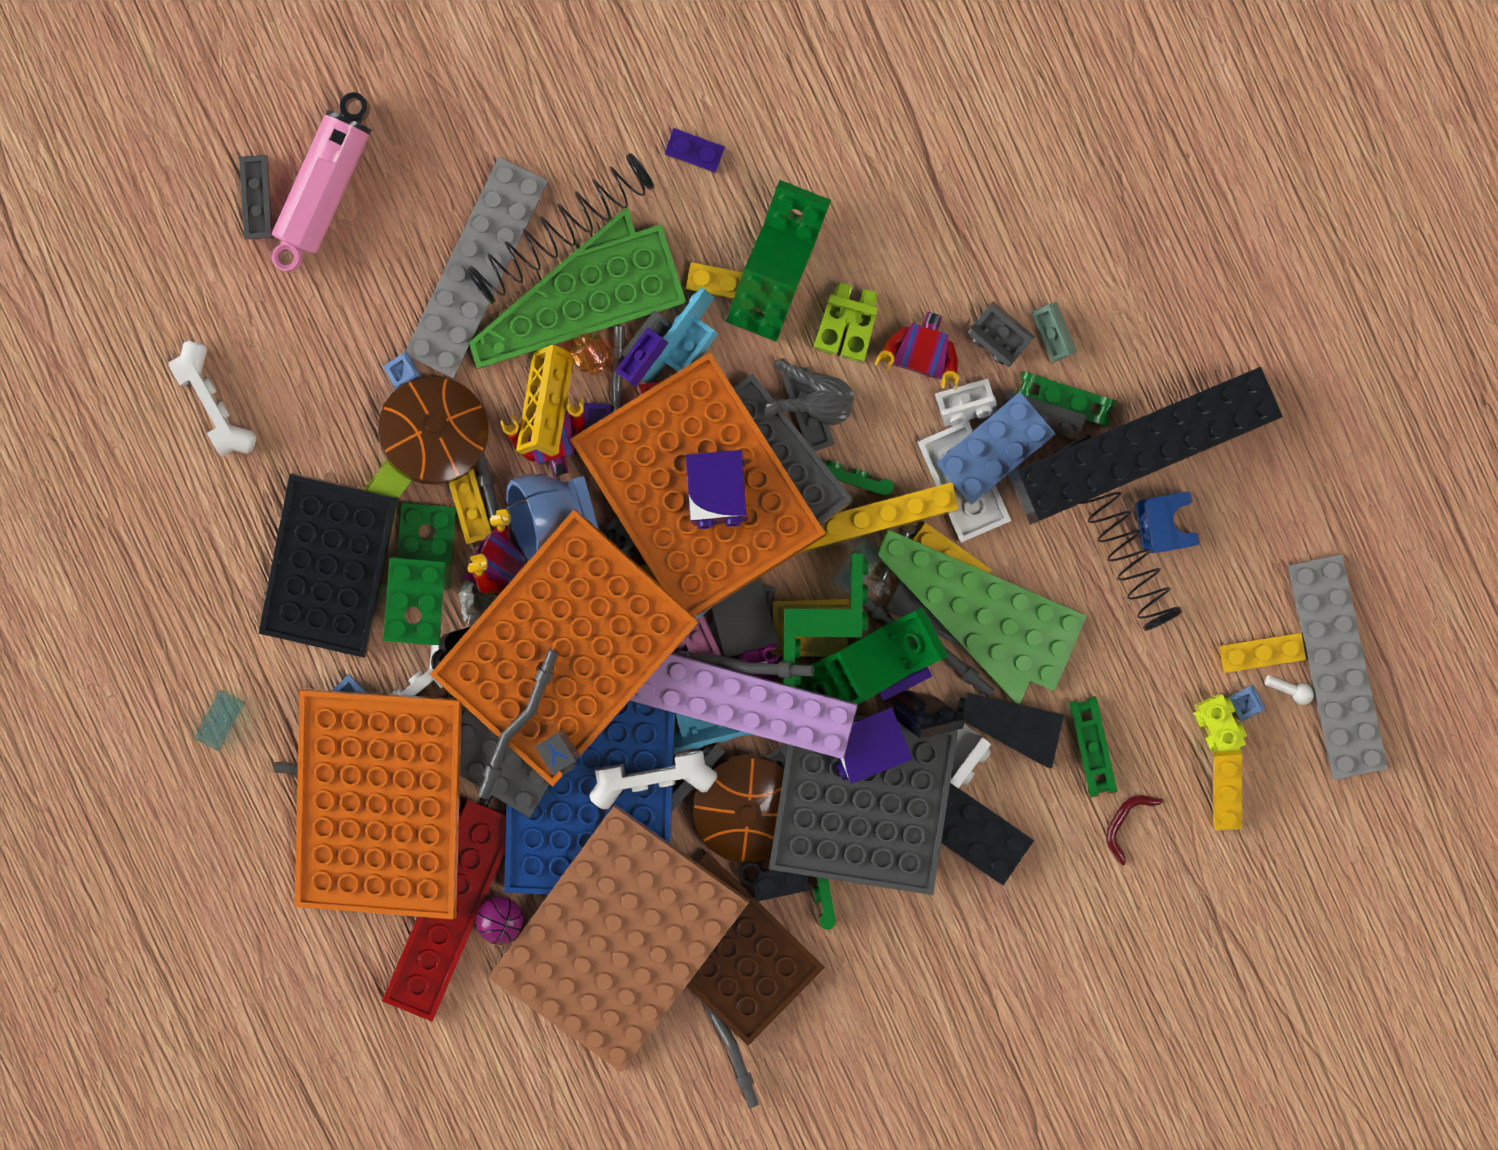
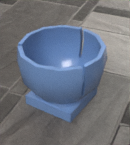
(546, 508)

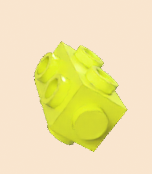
(1219, 723)

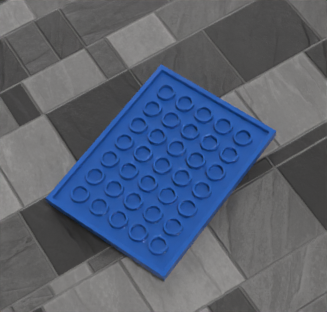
(548, 842)

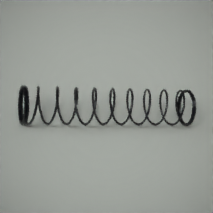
(645, 180)
(1172, 612)

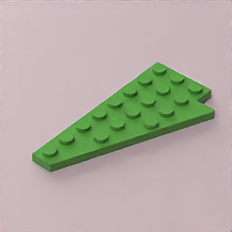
(599, 286)
(999, 624)

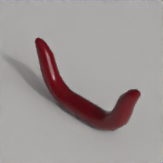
(1119, 818)

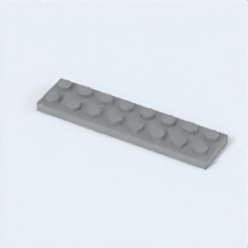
(457, 302)
(1337, 667)

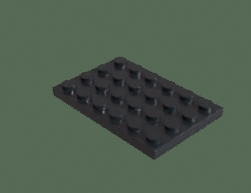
(328, 565)

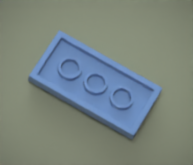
(995, 448)

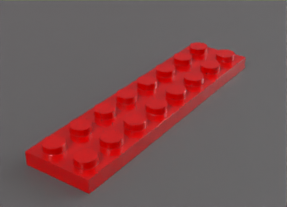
(437, 942)

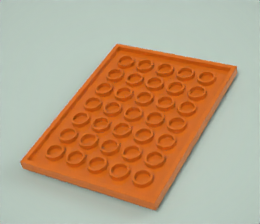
(643, 473)
(590, 607)
(378, 803)

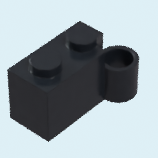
(774, 883)

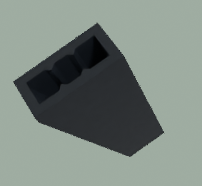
(1021, 727)

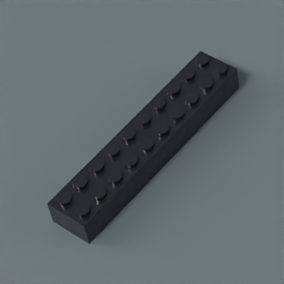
(1145, 445)

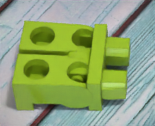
(848, 315)

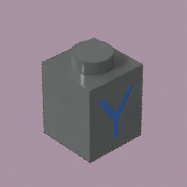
(558, 753)

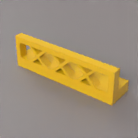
(549, 399)

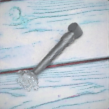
(879, 585)

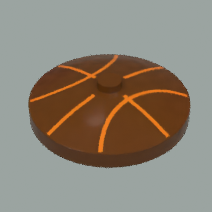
(433, 430)
(740, 808)

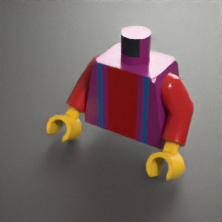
(923, 351)
(572, 425)
(496, 558)

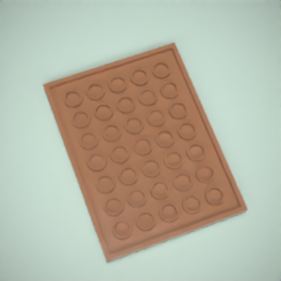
(618, 938)

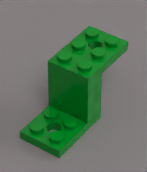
(778, 260)
(420, 574)
(827, 619)
(877, 659)

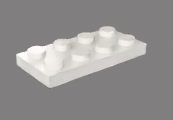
(972, 519)

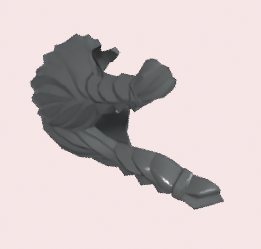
(828, 403)

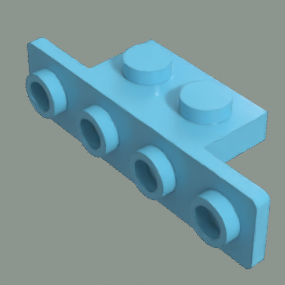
(686, 338)
(698, 733)

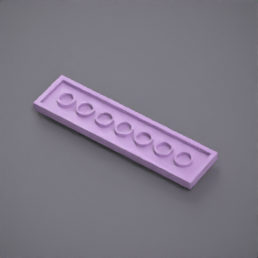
(750, 704)

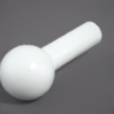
(1301, 693)

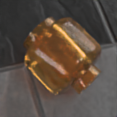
(590, 353)

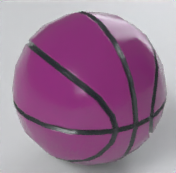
(499, 920)

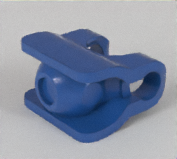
(1157, 523)

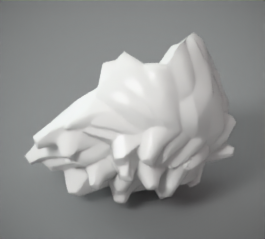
(474, 602)

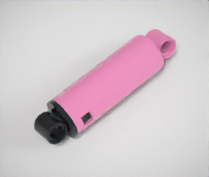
(321, 182)

